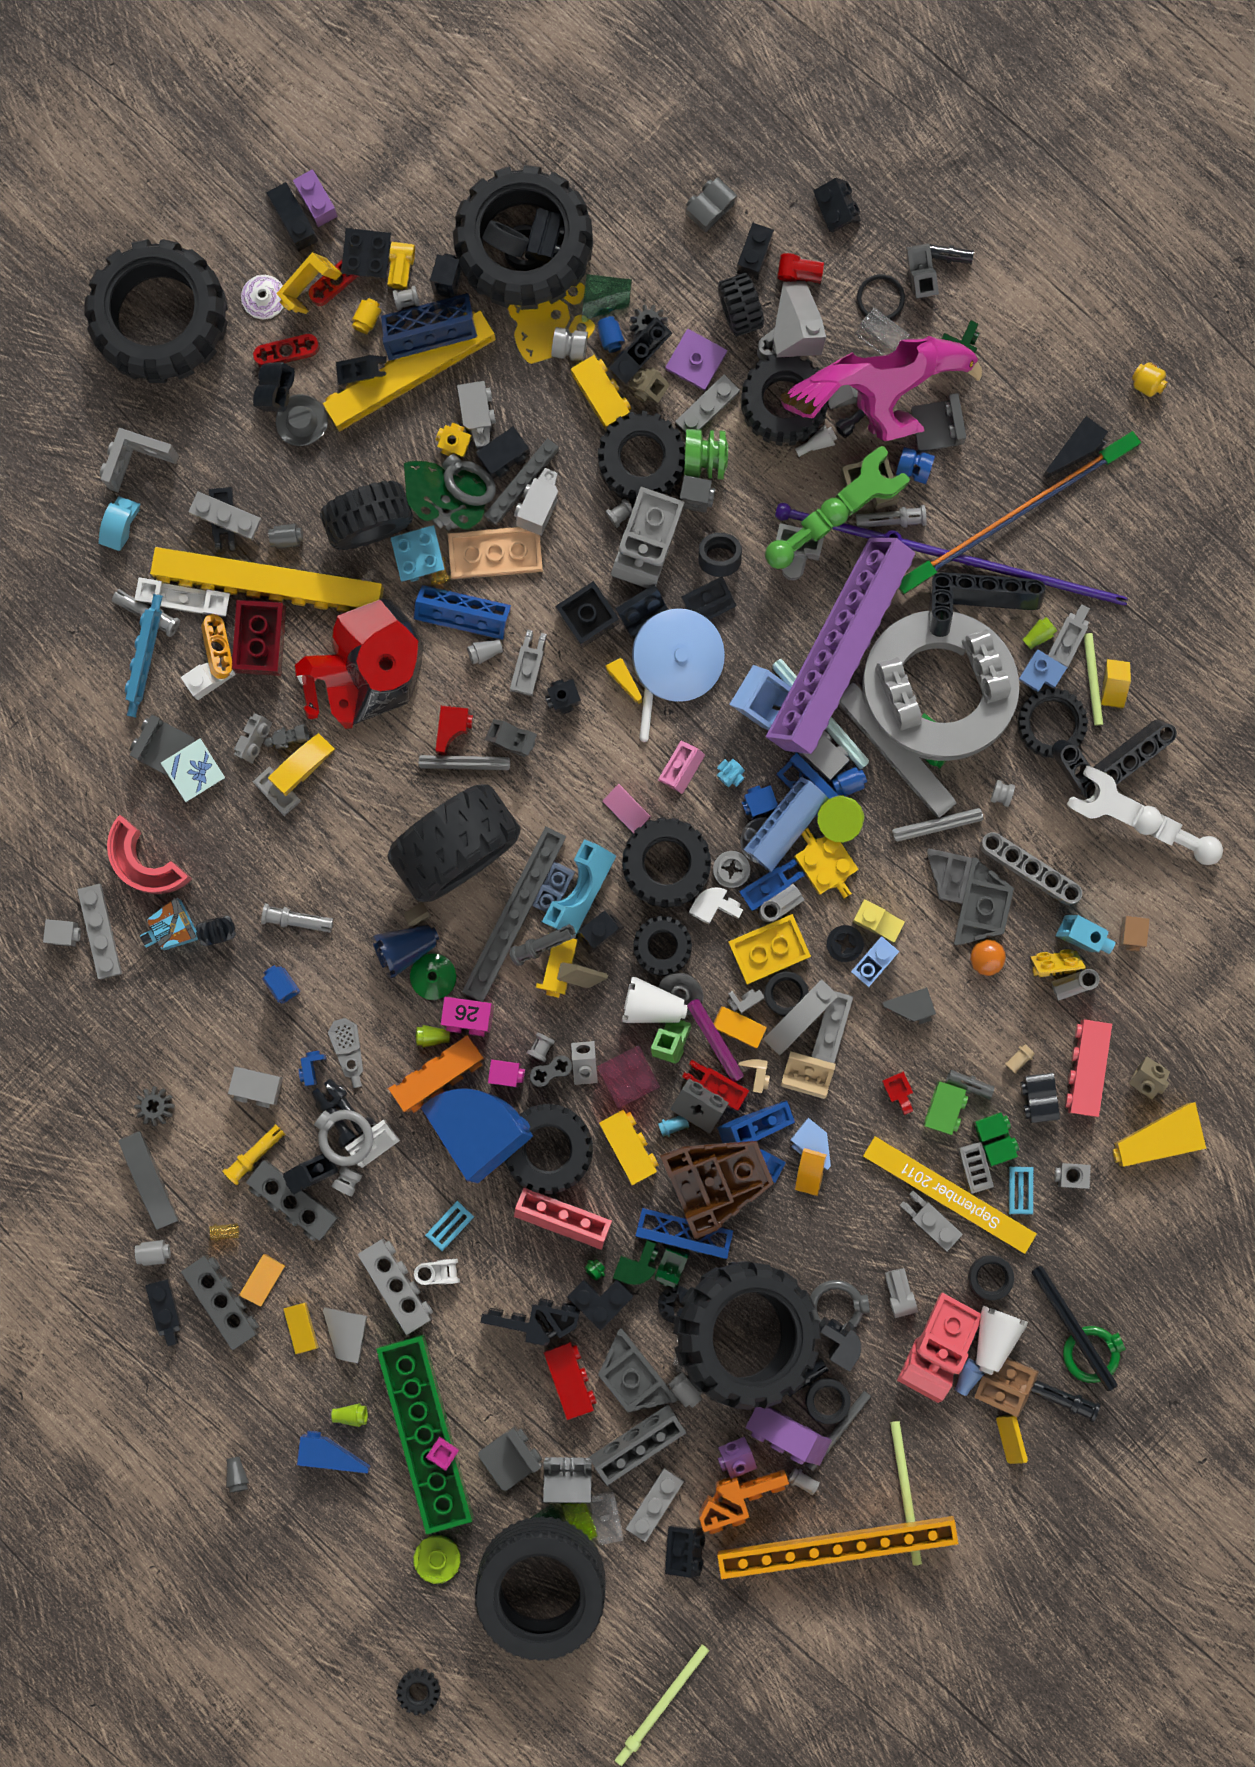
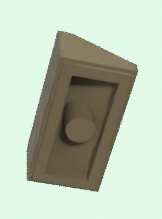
(580, 975)

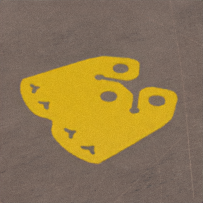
(540, 325)

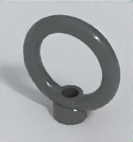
(453, 466)
(860, 1302)

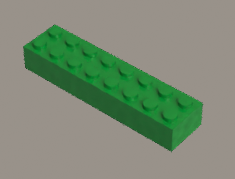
(420, 1423)

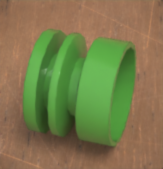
(705, 453)

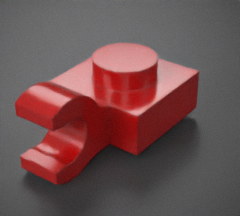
(898, 1089)

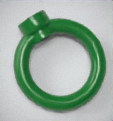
(1113, 1342)

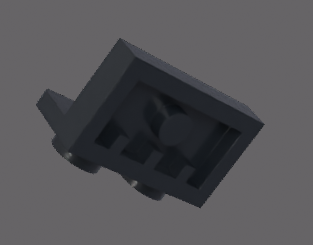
(640, 609)
(684, 1551)

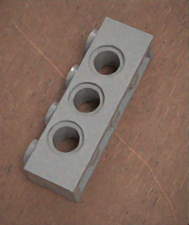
(408, 1320)

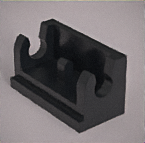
(359, 369)

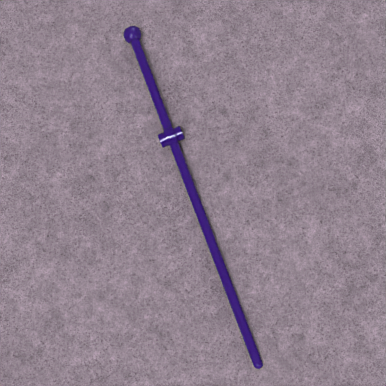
(784, 512)

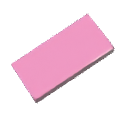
(681, 767)
(626, 808)

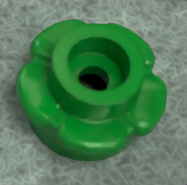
(595, 1269)

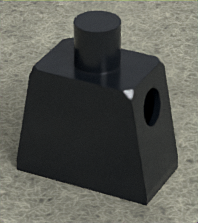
(599, 931)

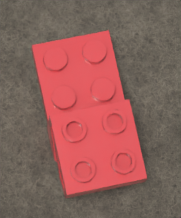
(940, 1348)

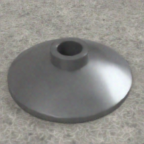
(675, 981)

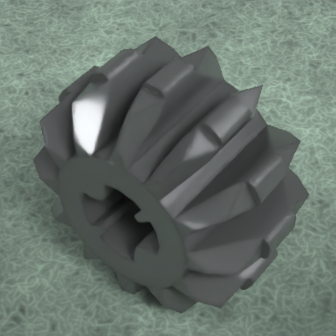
(639, 320)
(152, 1115)

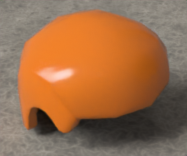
(988, 957)

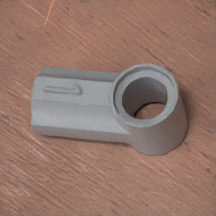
(782, 903)
(1073, 984)
(901, 1298)

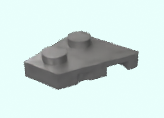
(949, 874)

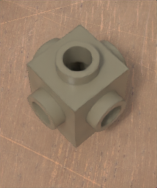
(648, 385)
(1150, 1078)

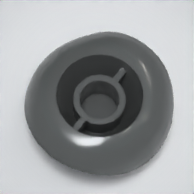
(302, 421)

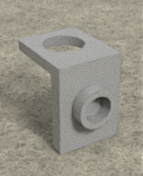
(584, 1064)

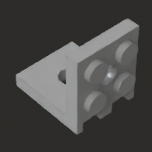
(120, 453)

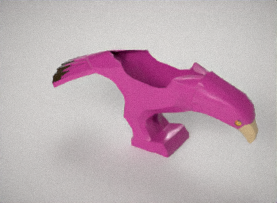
(883, 382)

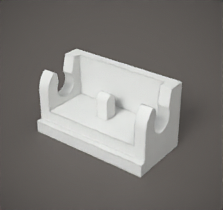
(382, 1140)

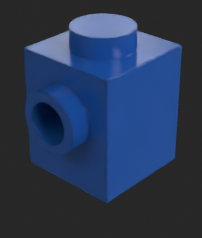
(759, 801)

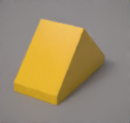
(1116, 683)

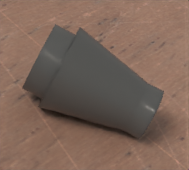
(236, 1477)

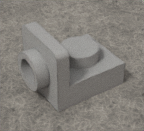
(749, 1000)

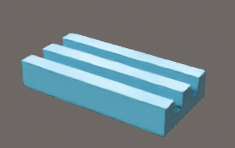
(463, 1210)
(1020, 1210)

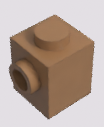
(1134, 933)

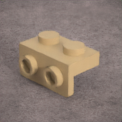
(808, 1075)

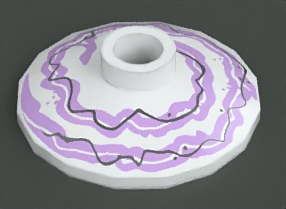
(262, 307)

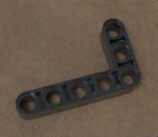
(979, 591)
(1114, 761)

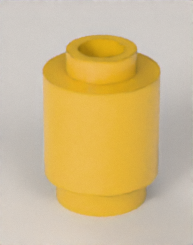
(366, 316)

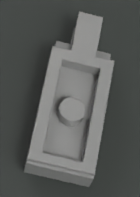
(1070, 637)

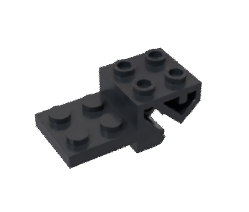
(562, 1319)

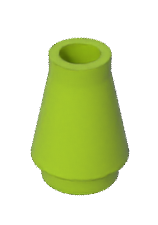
(1041, 632)
(430, 1036)
(350, 1415)

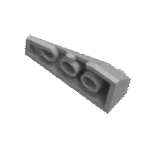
(798, 323)

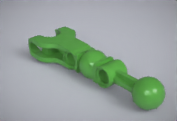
(836, 510)

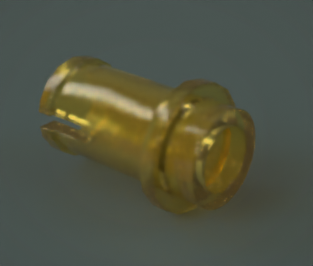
(224, 1231)

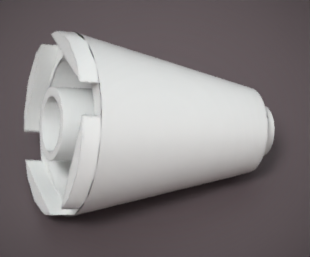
(651, 1004)
(997, 1338)

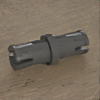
(985, 1090)

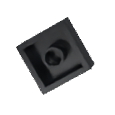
(587, 614)

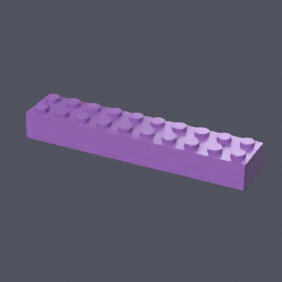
(840, 645)

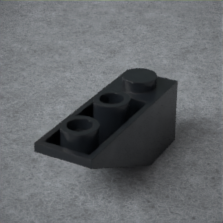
(639, 350)

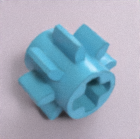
(730, 773)

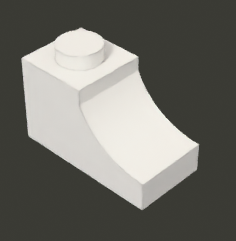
(201, 681)

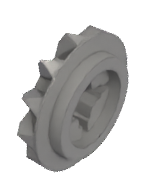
(724, 860)

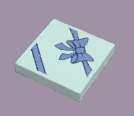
(192, 770)

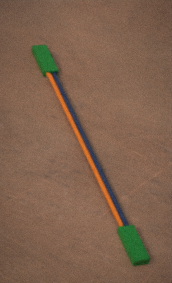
(1108, 455)

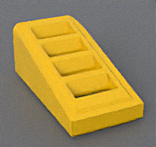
(621, 675)

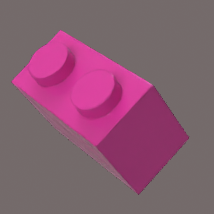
(506, 1073)

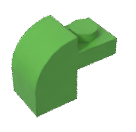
(670, 1042)

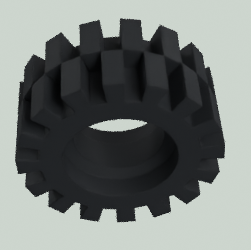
(408, 1702)

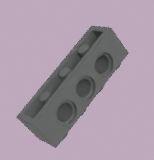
(324, 1217)
(208, 1297)
(637, 1445)

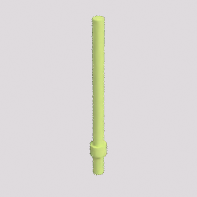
(904, 1482)
(633, 1742)

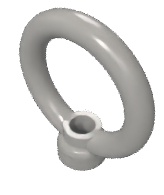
(327, 1121)

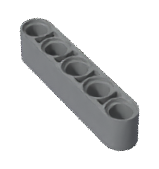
(1018, 867)

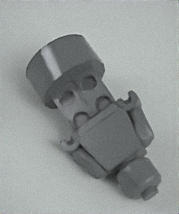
(283, 738)

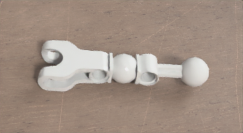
(1143, 818)

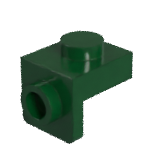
(671, 1267)

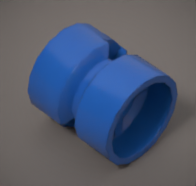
(923, 461)

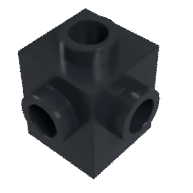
(563, 688)

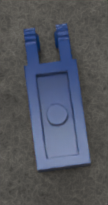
(769, 885)

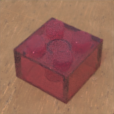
(628, 1076)

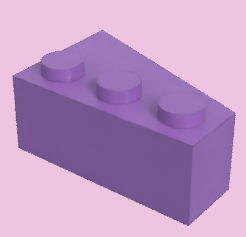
(788, 1435)

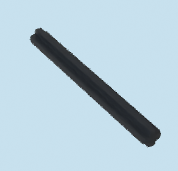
(1074, 1328)

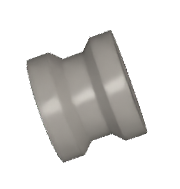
(1002, 793)

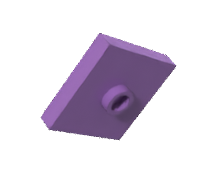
(696, 359)

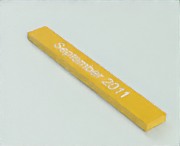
(949, 1195)

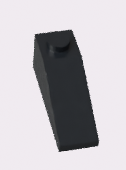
(292, 216)
(1081, 445)

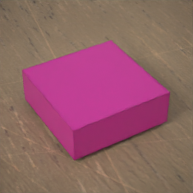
(442, 1453)

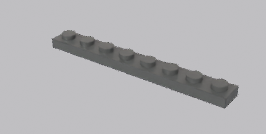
(514, 914)

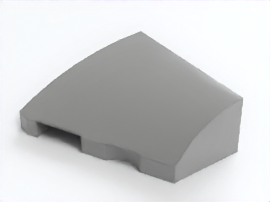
(346, 1333)

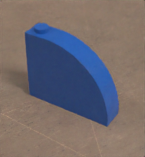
(476, 1129)

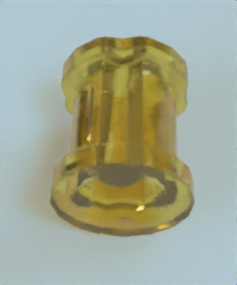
(441, 576)

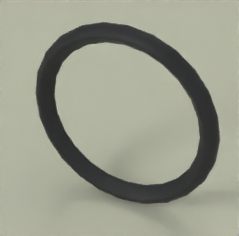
(886, 277)

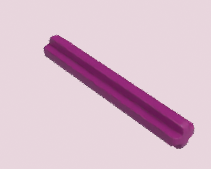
(715, 1040)

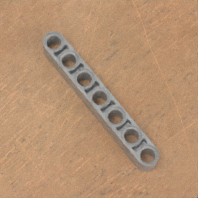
(908, 766)

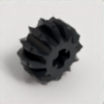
(215, 930)

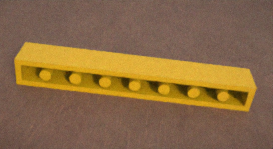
(402, 376)

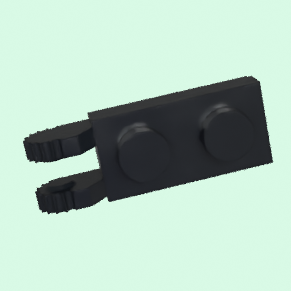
(226, 496)

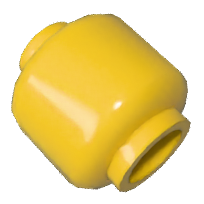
(1149, 379)

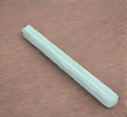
(833, 728)

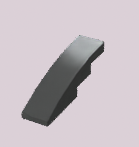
(148, 1180)

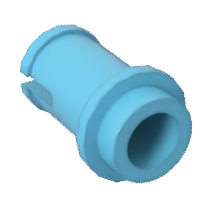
(672, 1125)

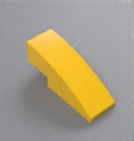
(300, 764)

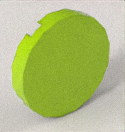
(840, 819)
(437, 1559)

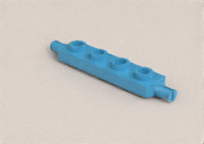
(144, 649)

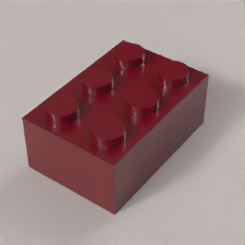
(258, 638)

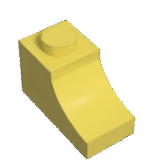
(878, 921)

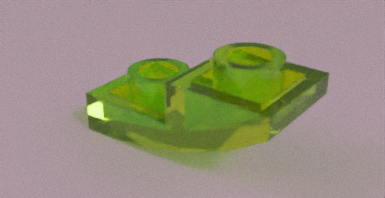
(580, 1517)

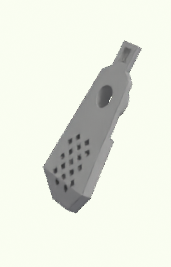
(348, 1053)

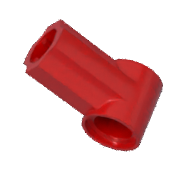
(794, 268)

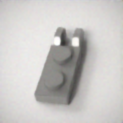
(528, 665)
(933, 1222)

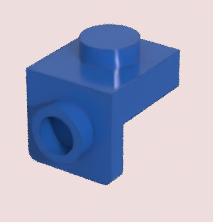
(307, 1072)

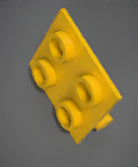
(1066, 961)

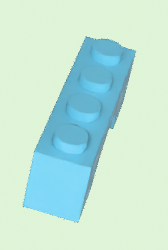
(593, 866)

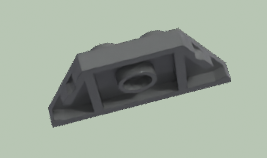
(983, 906)
(633, 1377)

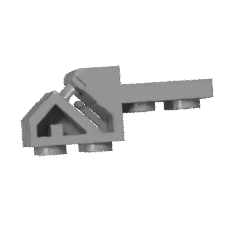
(647, 538)

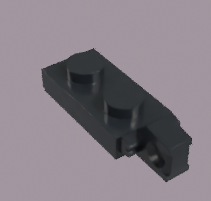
(164, 1310)

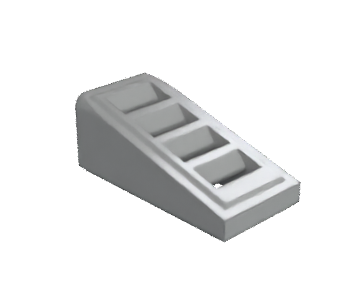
(962, 1153)

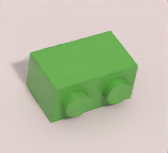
(945, 1108)

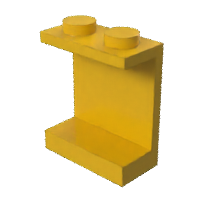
(302, 278)

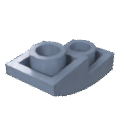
(554, 886)

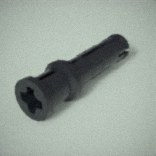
(1074, 1403)

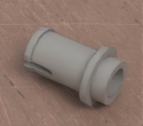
(803, 1481)

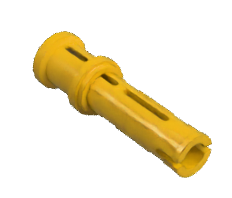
(246, 1162)

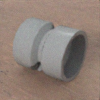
(569, 344)

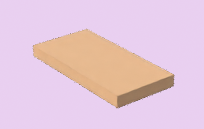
(494, 553)

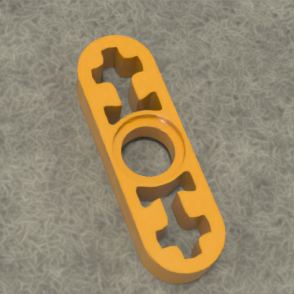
(220, 637)

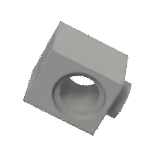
(61, 932)
(1082, 1180)

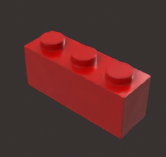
(570, 1380)

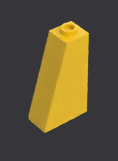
(1168, 1136)

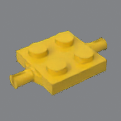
(826, 864)

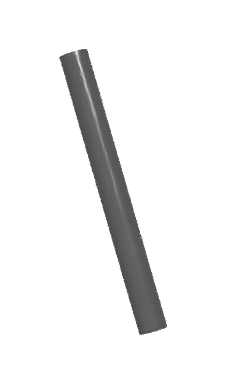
(844, 1423)

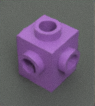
(736, 1458)

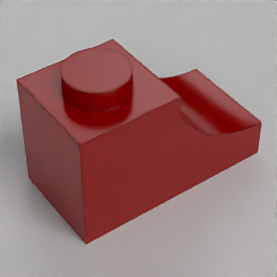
(452, 723)

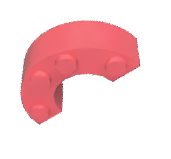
(125, 863)

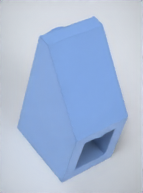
(875, 961)
(813, 1138)

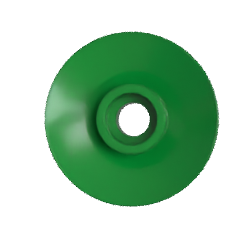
(445, 976)

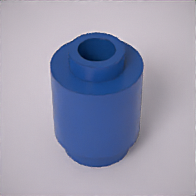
(610, 334)
(849, 782)

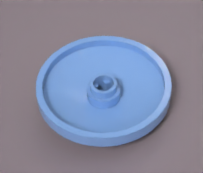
(678, 655)

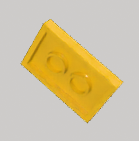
(769, 949)

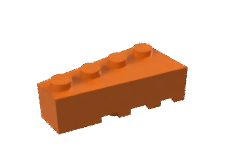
(437, 1074)

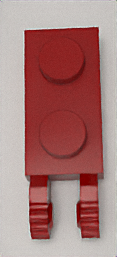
(720, 1085)

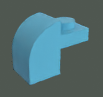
(116, 523)

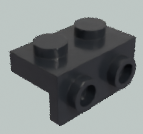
(837, 204)

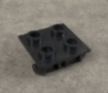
(366, 253)

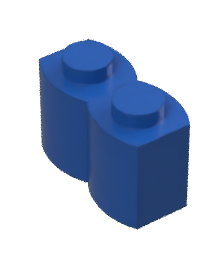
(280, 984)

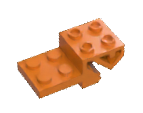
(717, 1514)

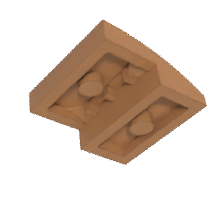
(1008, 1387)

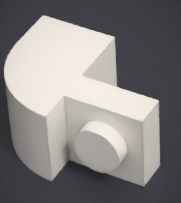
(711, 900)

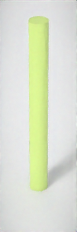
(1093, 679)

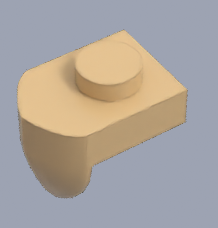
(761, 1079)

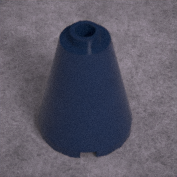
(404, 947)

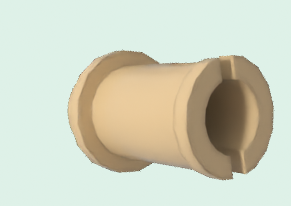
(1020, 1058)

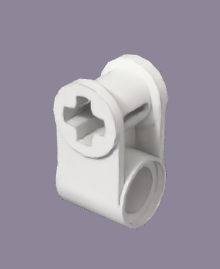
(439, 1272)

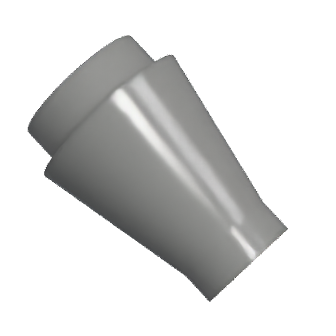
(482, 651)

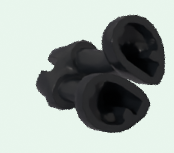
(346, 1135)

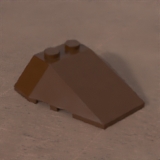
(716, 1181)

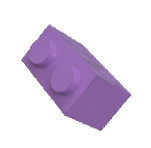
(315, 198)

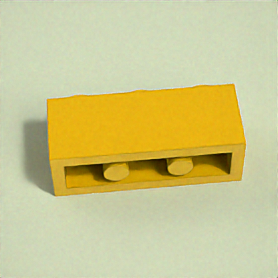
(600, 391)
(629, 1146)

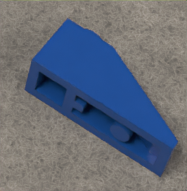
(757, 1124)
(324, 1453)

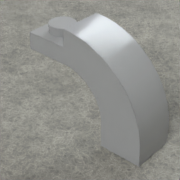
(800, 1017)

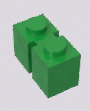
(1002, 1149)

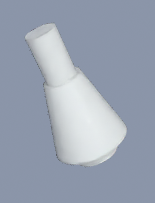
(821, 439)

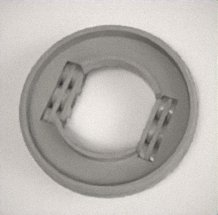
(895, 709)

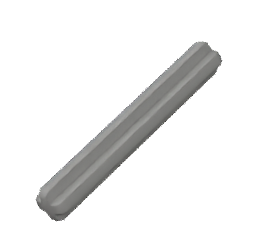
(464, 762)
(937, 824)

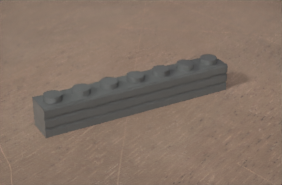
(519, 483)

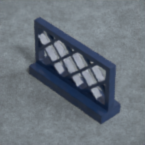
(437, 333)

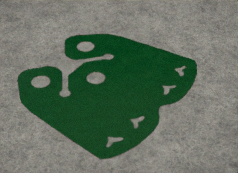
(429, 484)

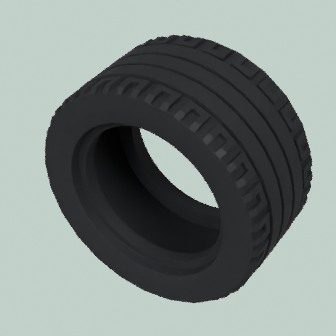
(540, 1637)

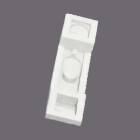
(183, 598)

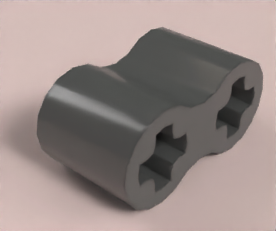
(551, 1071)

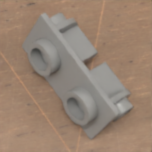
(258, 729)

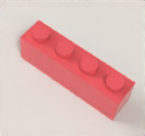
(1089, 1068)
(562, 1218)

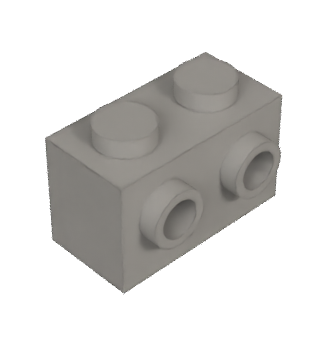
(256, 1086)

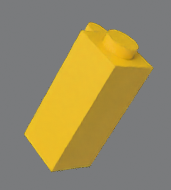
(562, 953)

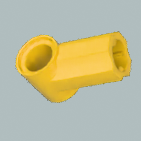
(401, 259)

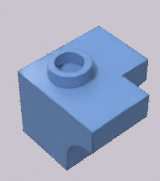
(1042, 670)

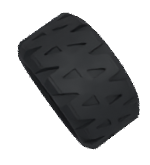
(453, 842)

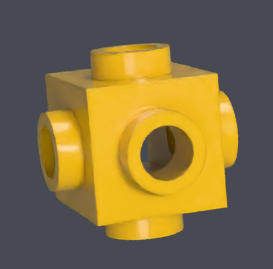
(462, 440)

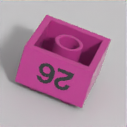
(467, 1015)

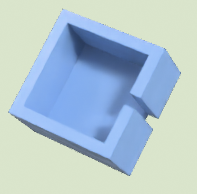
(759, 694)

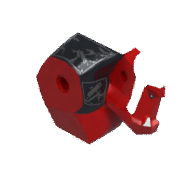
(372, 664)

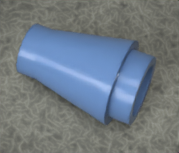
(968, 1377)

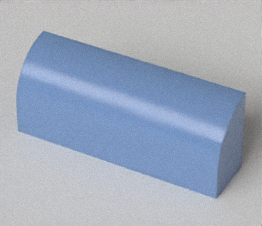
(786, 824)

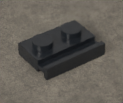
(710, 599)

